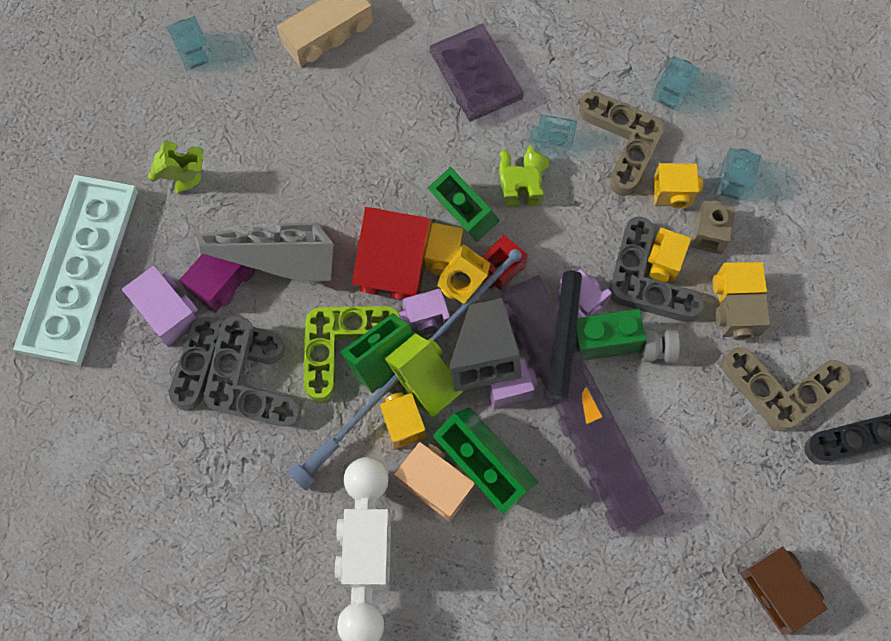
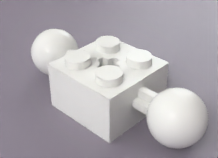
(365, 550)

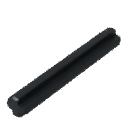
(565, 335)

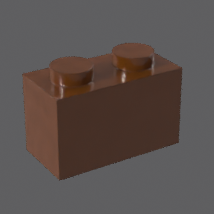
(784, 590)

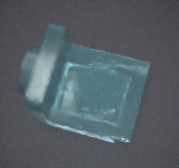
(554, 130)

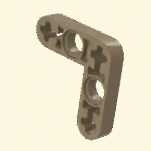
(636, 138)
(787, 400)

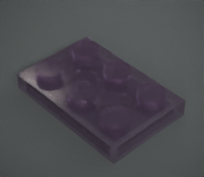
(476, 72)

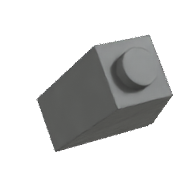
(485, 348)

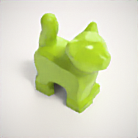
(180, 167)
(522, 180)

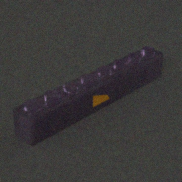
(583, 414)

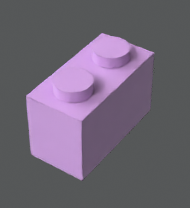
(161, 305)

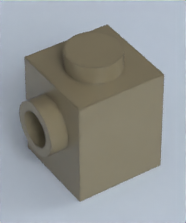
(713, 227)
(743, 316)

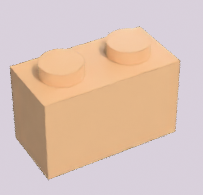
(435, 480)

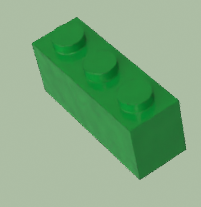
(485, 459)

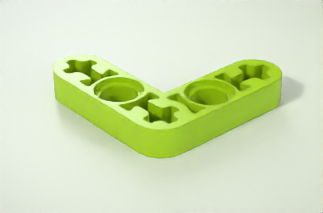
(335, 331)

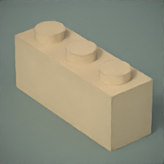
(323, 27)

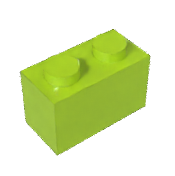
(424, 373)

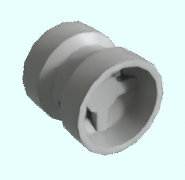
(661, 346)

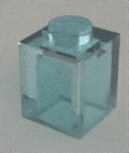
(190, 43)
(675, 83)
(738, 174)

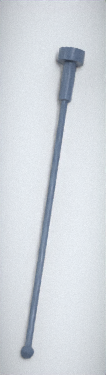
(303, 473)

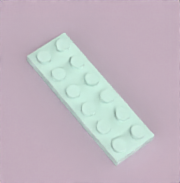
(76, 270)

